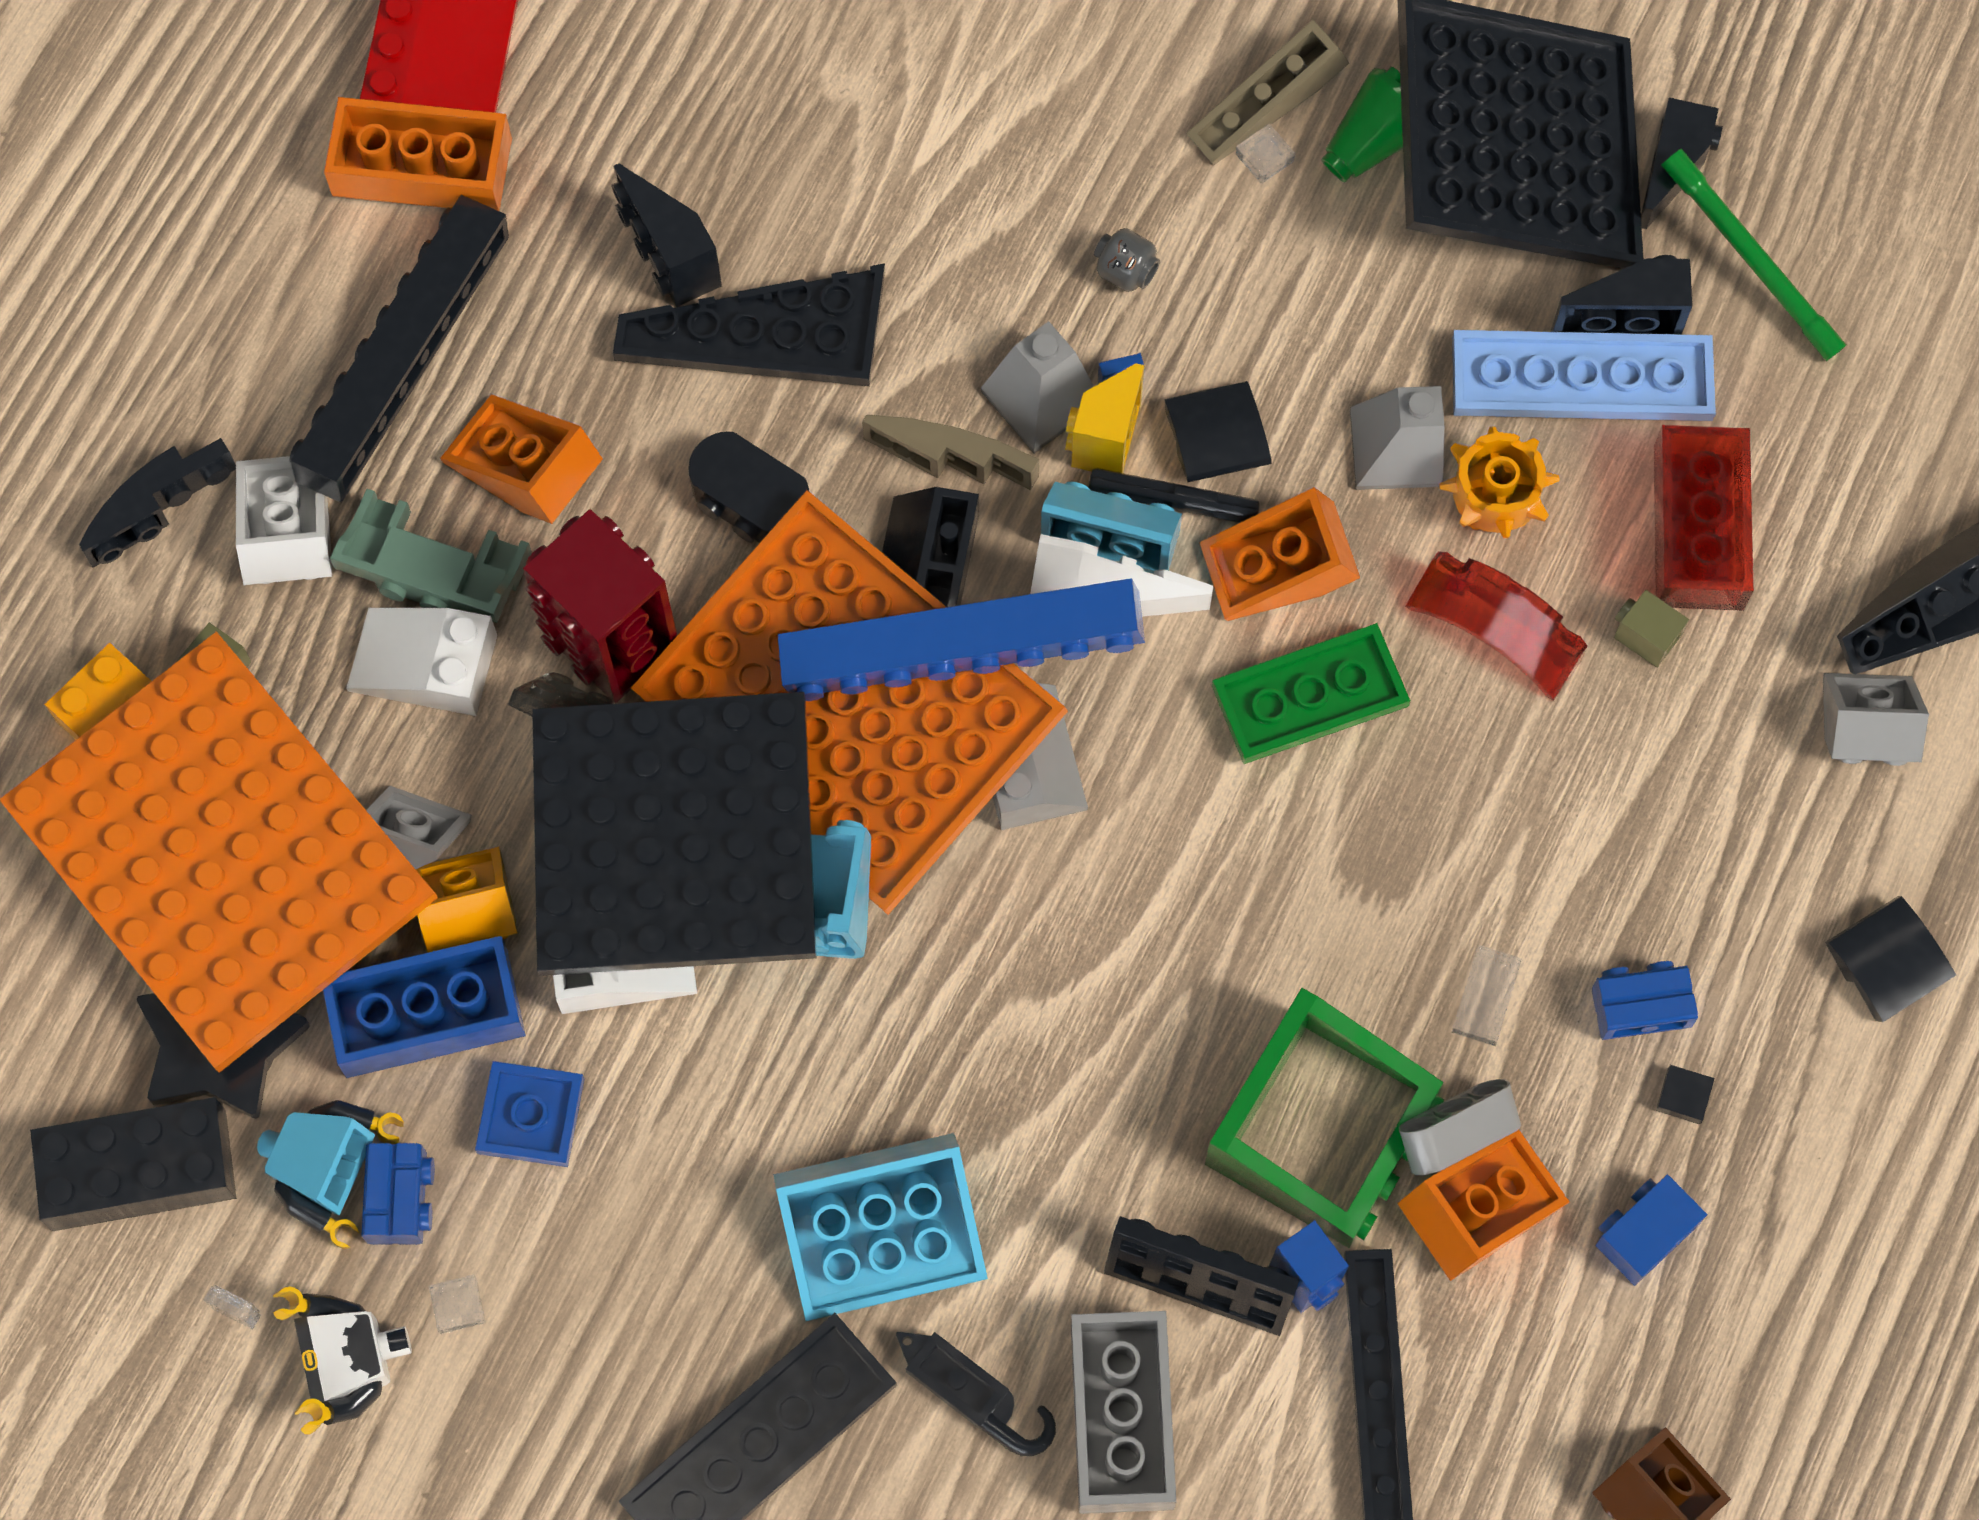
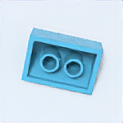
(1112, 524)

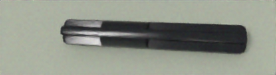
(1175, 495)

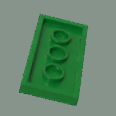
(1310, 693)

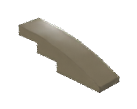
(935, 445)

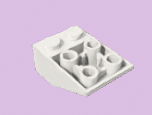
(618, 988)

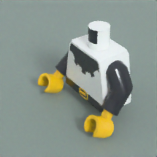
(340, 1355)

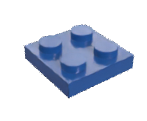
(530, 1114)

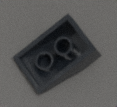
(1639, 299)

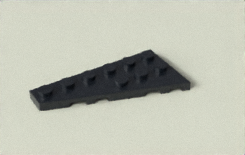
(778, 330)

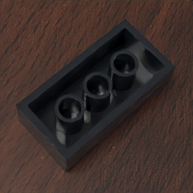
(133, 1164)

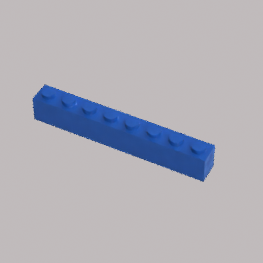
(962, 639)

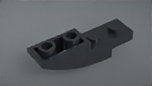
(137, 506)

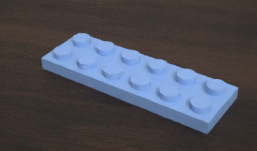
(1583, 375)

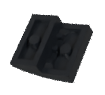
(1218, 431)
(1890, 958)

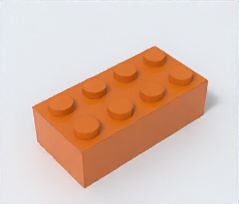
(417, 153)

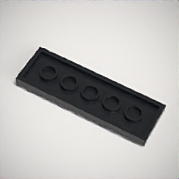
(766, 1432)

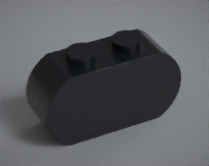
(742, 484)

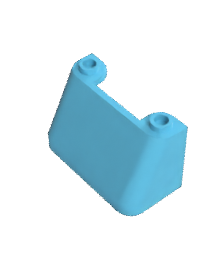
(841, 889)

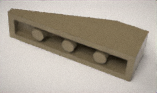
(1270, 92)

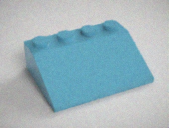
(880, 1226)

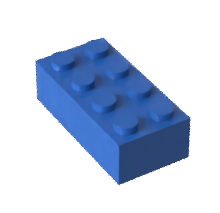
(423, 1007)

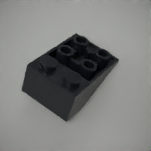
(668, 237)

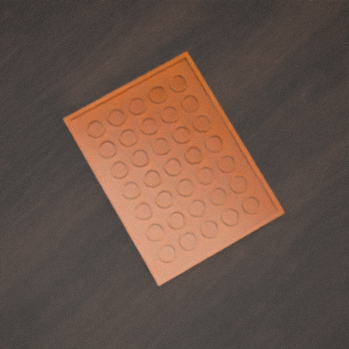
(893, 758)
(218, 851)

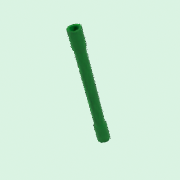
(1813, 325)

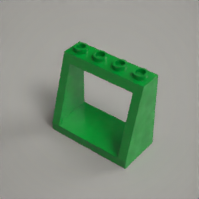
(1269, 1181)

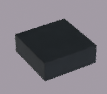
(1685, 1094)

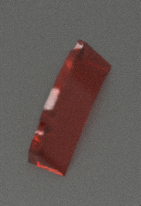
(1501, 616)

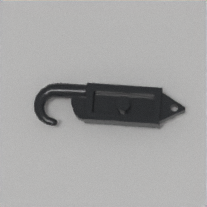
(971, 1391)

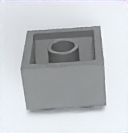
(1874, 718)

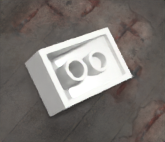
(279, 524)
(424, 657)

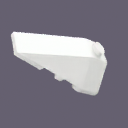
(1074, 564)

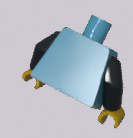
(320, 1158)

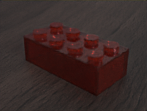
(1703, 517)

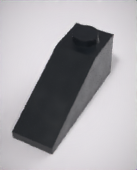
(1684, 127)

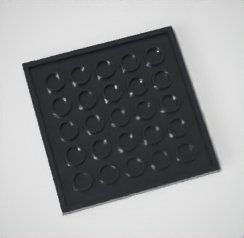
(1519, 133)
(672, 834)

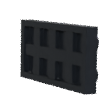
(1200, 1275)

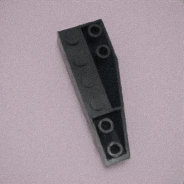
(933, 539)
(1920, 609)

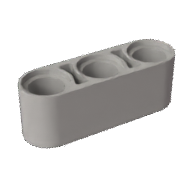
(1460, 1127)

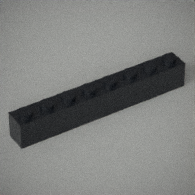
(399, 348)

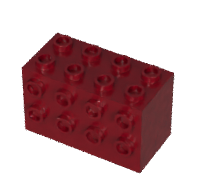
(600, 603)

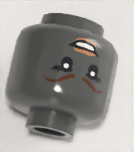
(1126, 260)

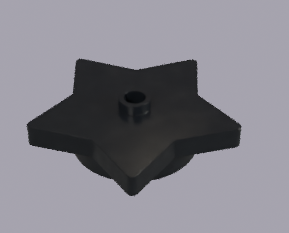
(186, 1073)

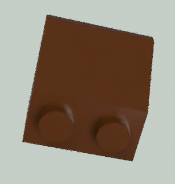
(1661, 1484)

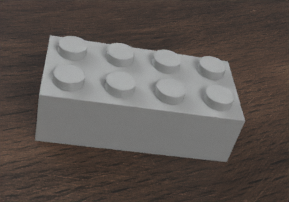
(1123, 1412)

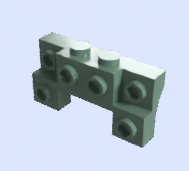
(425, 569)

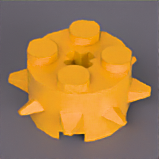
(1520, 486)

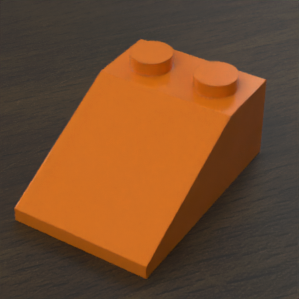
(523, 457)
(1280, 556)
(1482, 1203)

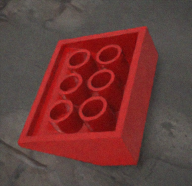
(440, 53)

